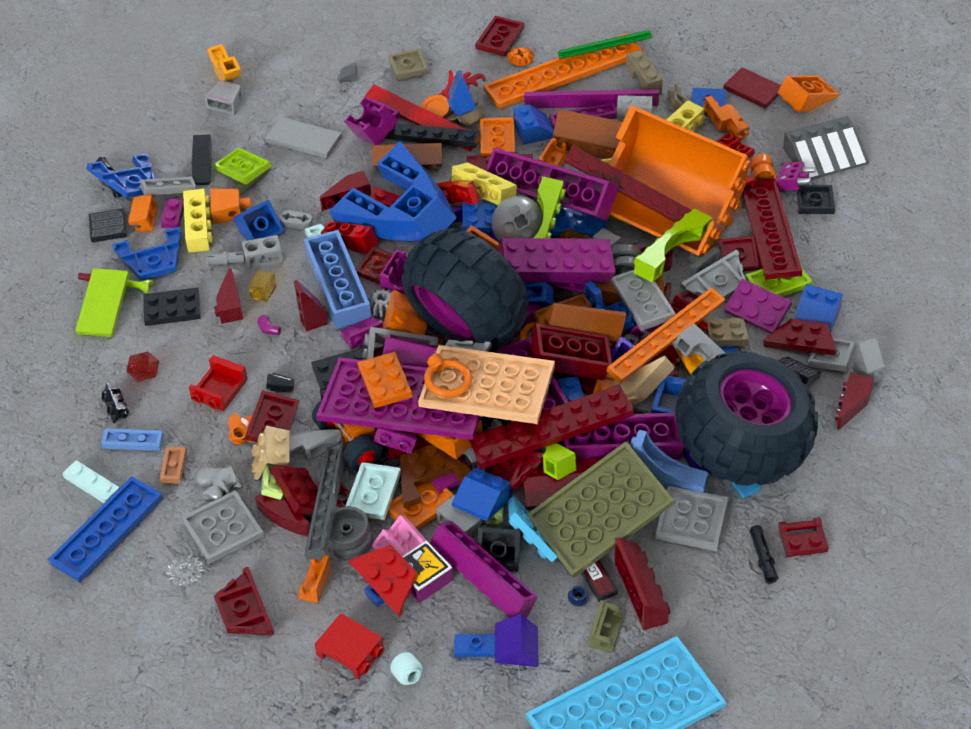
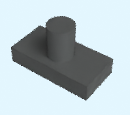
(700, 263)

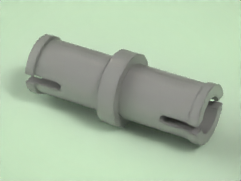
(225, 258)

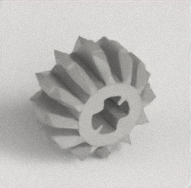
(379, 302)

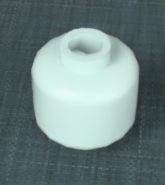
(406, 668)

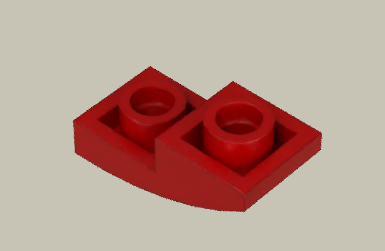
(735, 143)

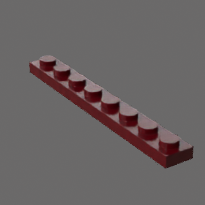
(627, 185)

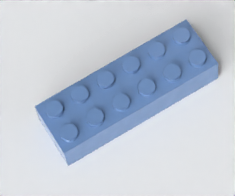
(337, 279)

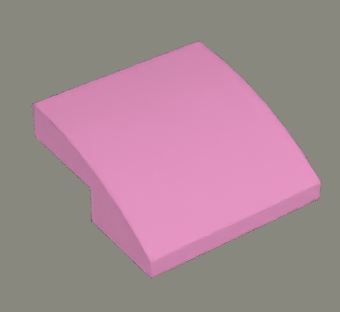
(401, 536)

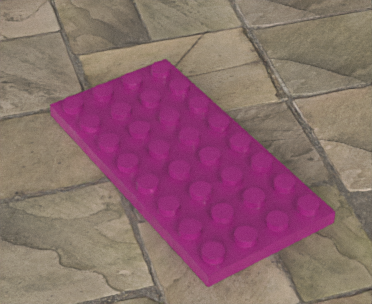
(349, 403)

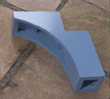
(665, 469)

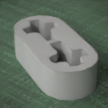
(296, 220)

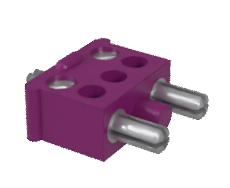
(793, 175)

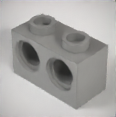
(262, 252)

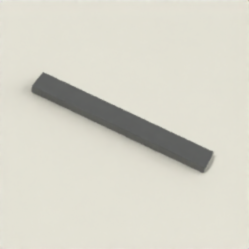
(326, 502)

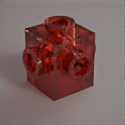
(142, 366)

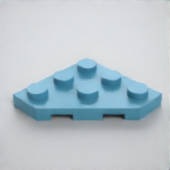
(520, 520)

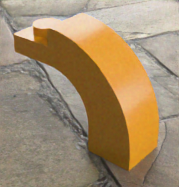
(224, 66)

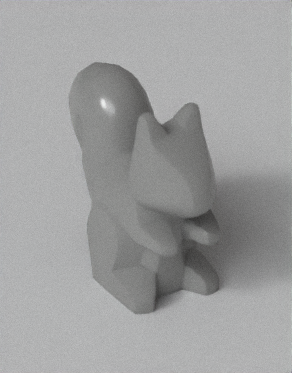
(220, 478)

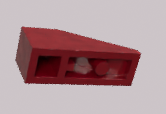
(227, 299)
(310, 309)

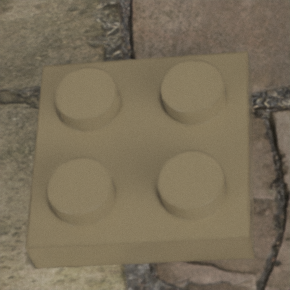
(408, 64)
(728, 332)

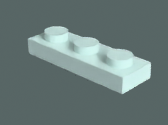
(90, 481)

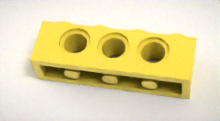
(688, 116)
(486, 184)
(196, 220)

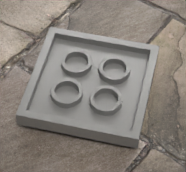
(693, 519)
(222, 527)

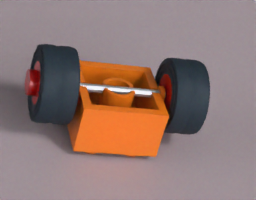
(357, 438)

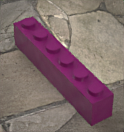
(483, 570)

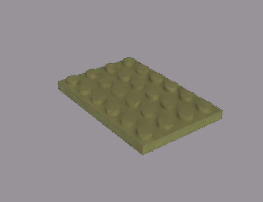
(598, 506)

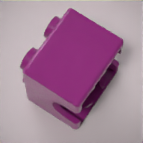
(374, 122)
(392, 273)

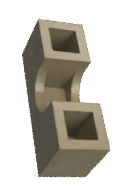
(640, 67)

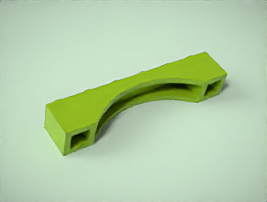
(548, 198)
(690, 228)

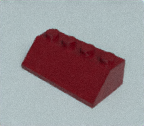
(572, 350)
(541, 486)
(640, 584)

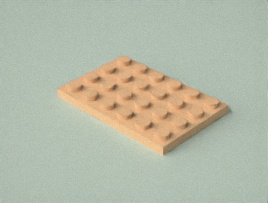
(500, 387)

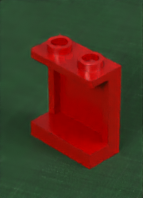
(219, 383)
(350, 645)

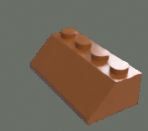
(587, 132)
(426, 154)
(587, 320)

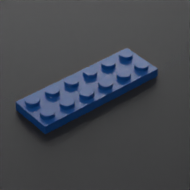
(105, 529)

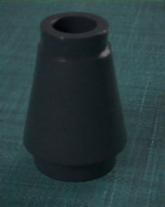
(278, 382)

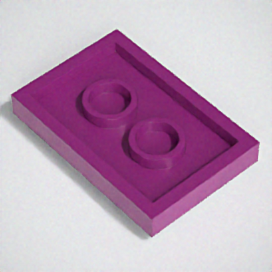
(757, 306)

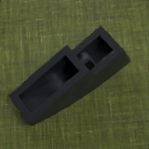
(201, 159)

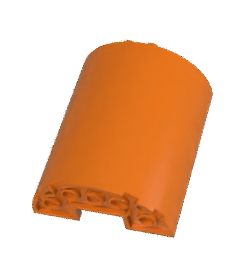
(681, 167)

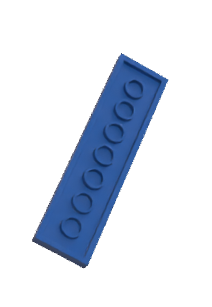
(481, 214)

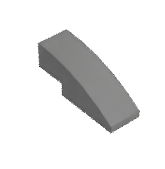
(312, 444)

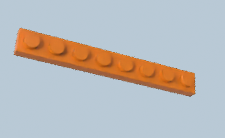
(664, 335)

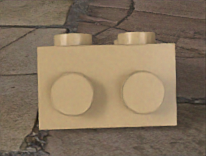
(271, 449)

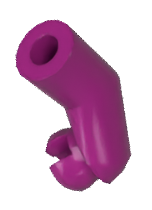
(266, 327)

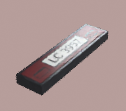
(599, 581)

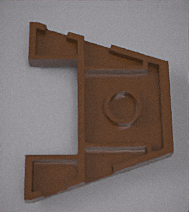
(423, 467)

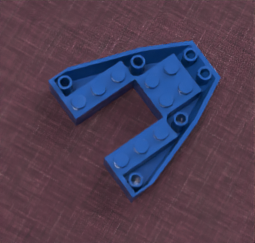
(413, 215)

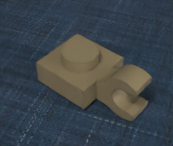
(676, 97)

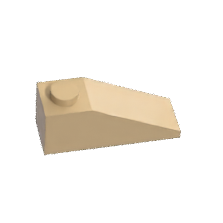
(645, 380)

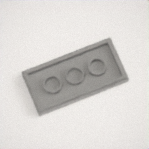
(303, 137)
(643, 300)

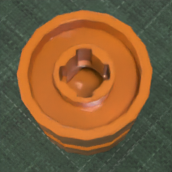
(762, 167)

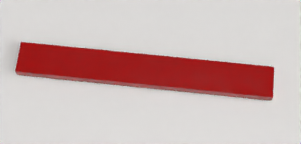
(410, 110)

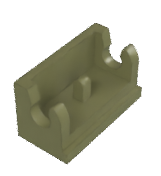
(606, 627)

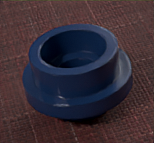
(578, 591)

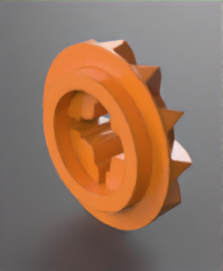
(515, 58)

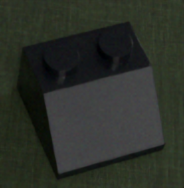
(502, 543)

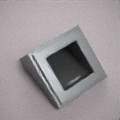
(348, 73)

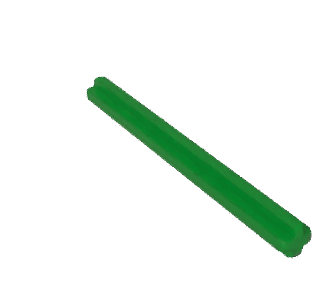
(604, 44)

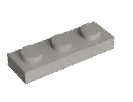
(167, 185)

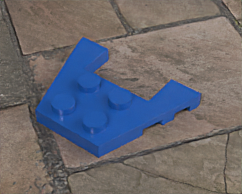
(124, 181)
(154, 260)

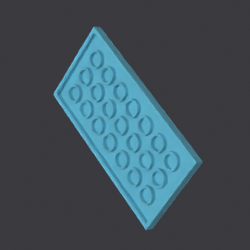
(648, 692)

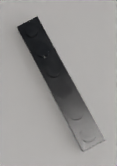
(430, 134)

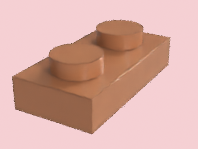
(173, 465)

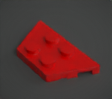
(388, 575)

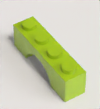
(558, 460)

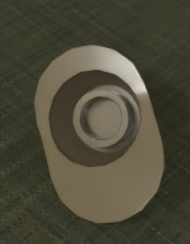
(470, 118)

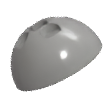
(517, 206)

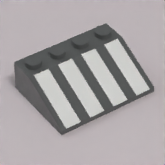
(827, 146)

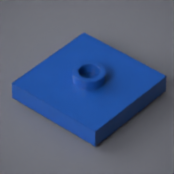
(699, 95)

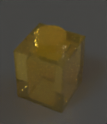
(262, 285)

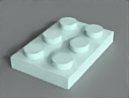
(374, 489)

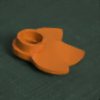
(238, 427)

